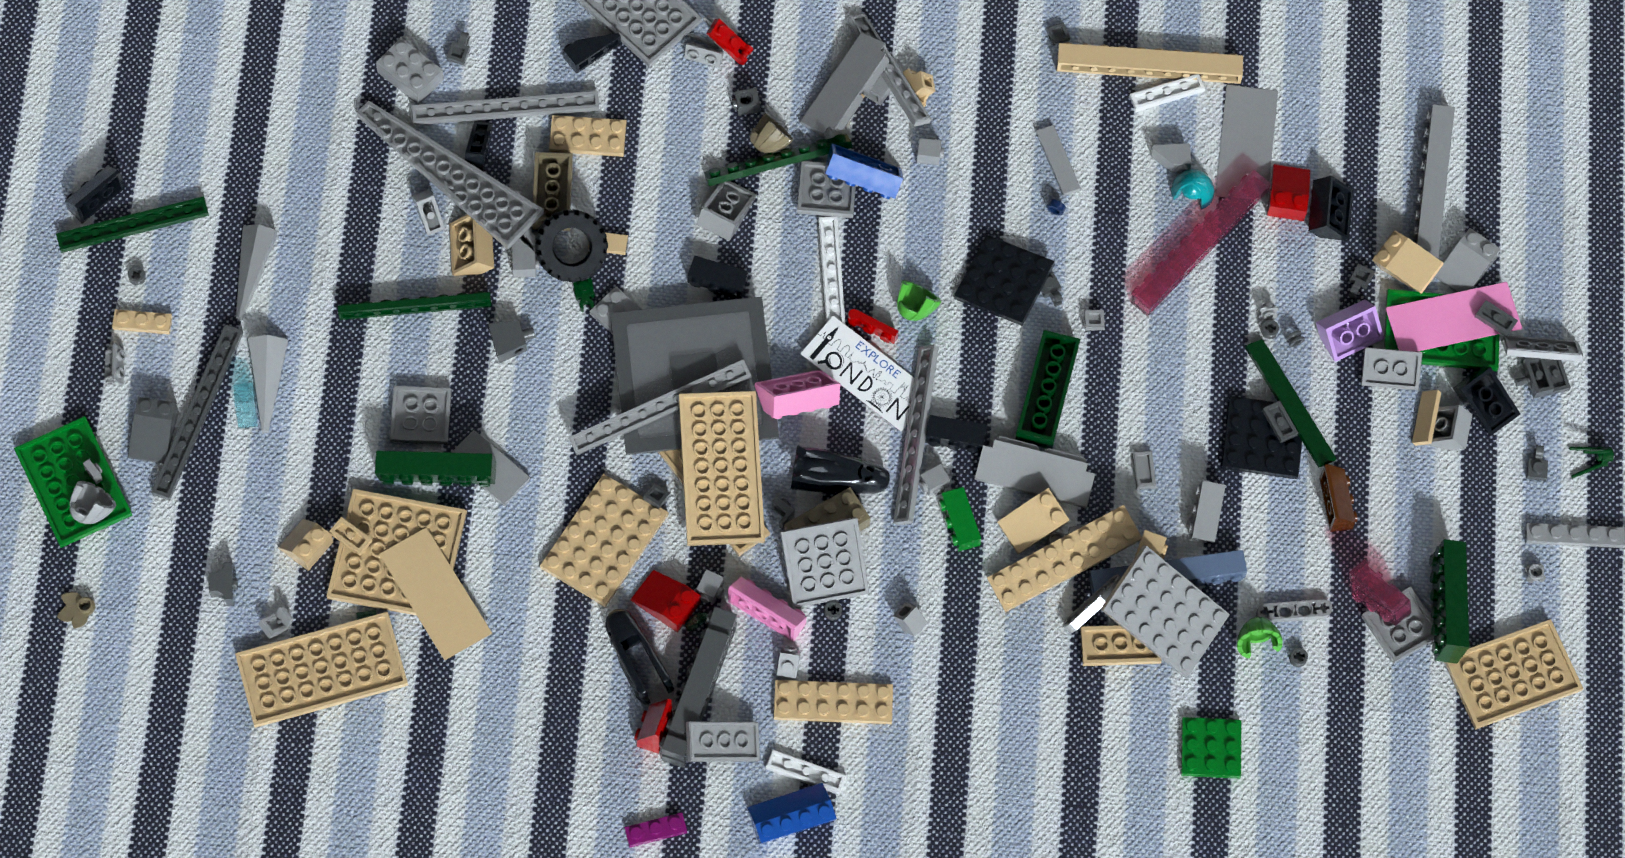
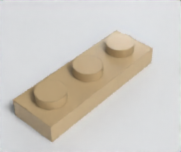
(142, 321)

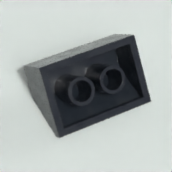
(95, 193)
(1330, 209)

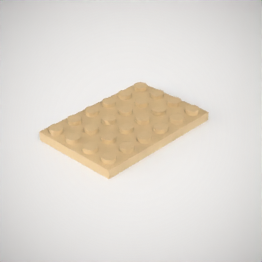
(604, 540)
(1514, 674)

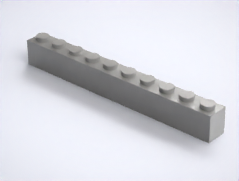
(1434, 178)

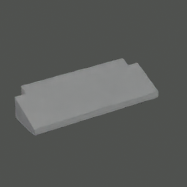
(843, 90)
(1031, 471)

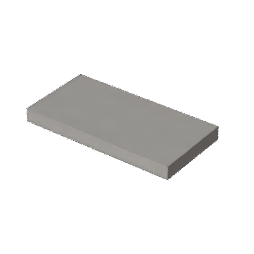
(1542, 348)
(509, 477)
(722, 741)

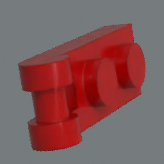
(729, 41)
(872, 326)

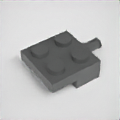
(1544, 377)

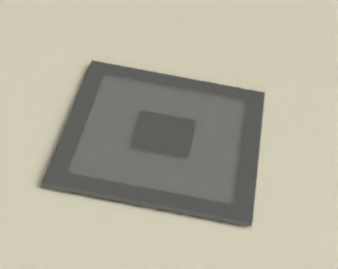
(678, 345)

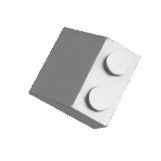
(1451, 428)

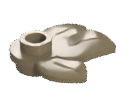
(73, 609)

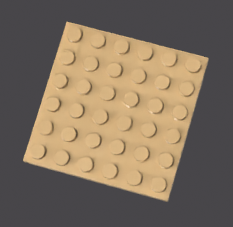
(387, 522)

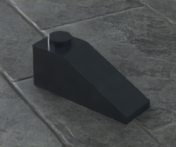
(588, 50)
(478, 144)

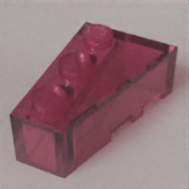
(1378, 595)

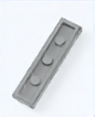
(1058, 160)

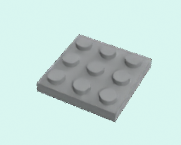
(823, 195)
(420, 415)
(1406, 636)

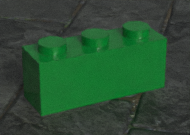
(960, 519)

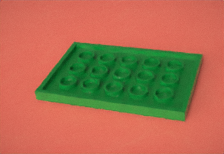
(1467, 354)
(53, 469)

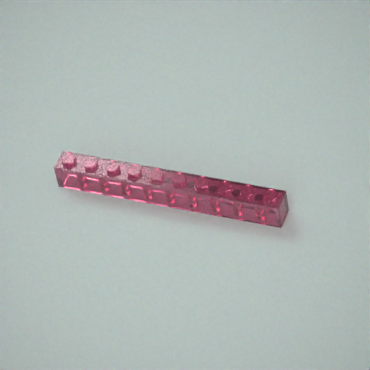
(1200, 242)

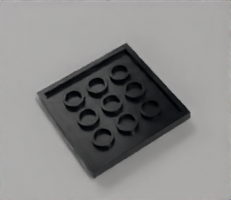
(1004, 280)
(1253, 445)

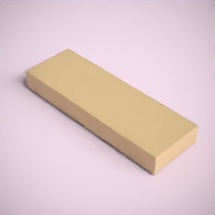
(1426, 417)

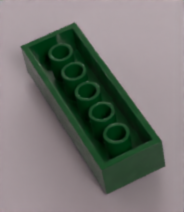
(1047, 389)
(435, 468)
(1449, 601)

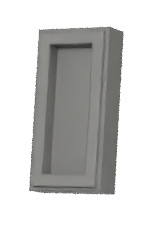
(1144, 470)

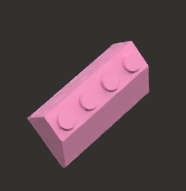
(798, 393)
(766, 608)

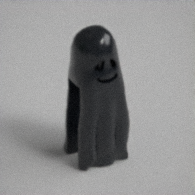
(832, 472)
(625, 633)

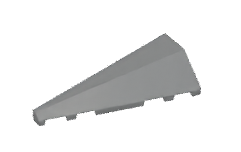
(267, 363)

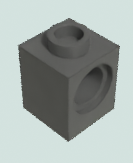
(746, 95)

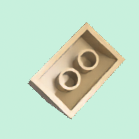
(470, 247)

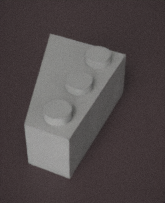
(1207, 511)

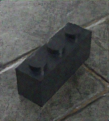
(718, 277)
(955, 434)

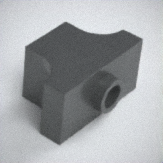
(223, 584)

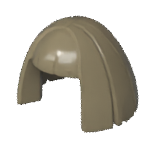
(769, 136)

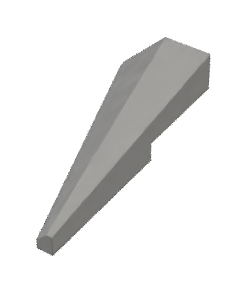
(255, 249)

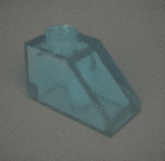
(245, 405)

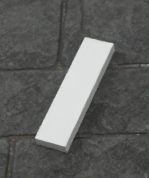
(1166, 92)
(805, 771)

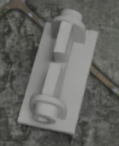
(699, 53)
(115, 357)

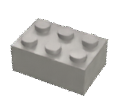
(409, 71)

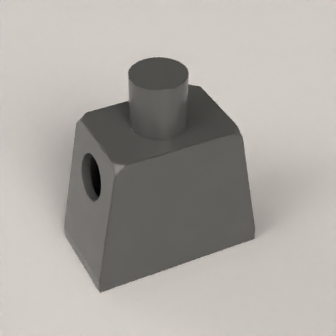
(509, 339)

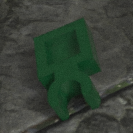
(584, 291)

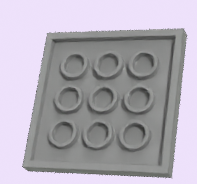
(824, 562)

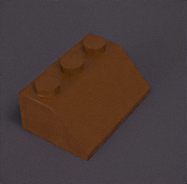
(1337, 498)

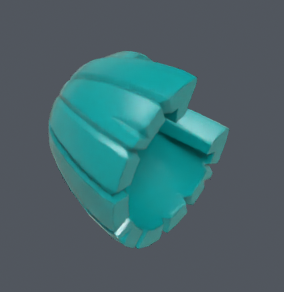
(1195, 186)

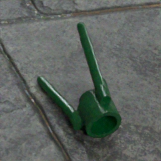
(1602, 454)

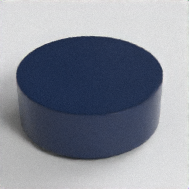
(1055, 207)

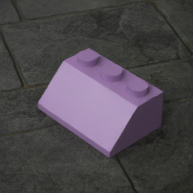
(1350, 330)

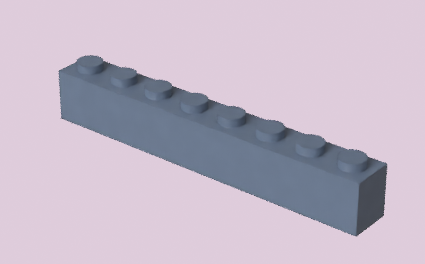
(1197, 569)

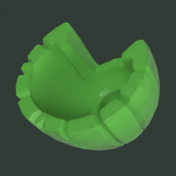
(915, 301)
(1258, 631)

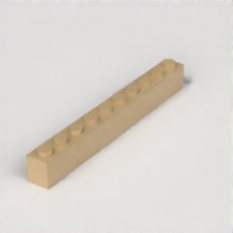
(1149, 62)

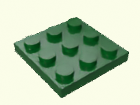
(1211, 747)

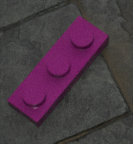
(655, 830)

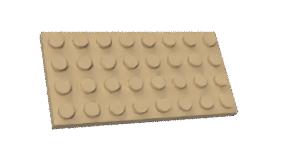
(721, 468)
(321, 669)

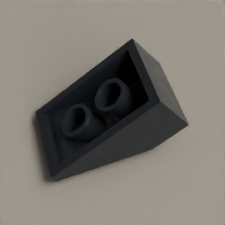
(1487, 400)

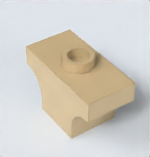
(921, 83)

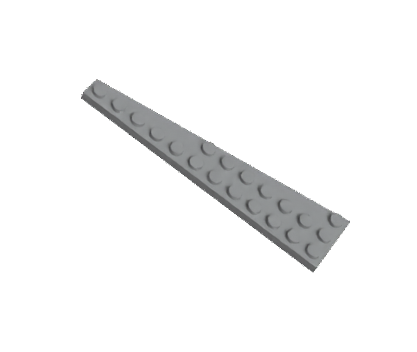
(482, 197)

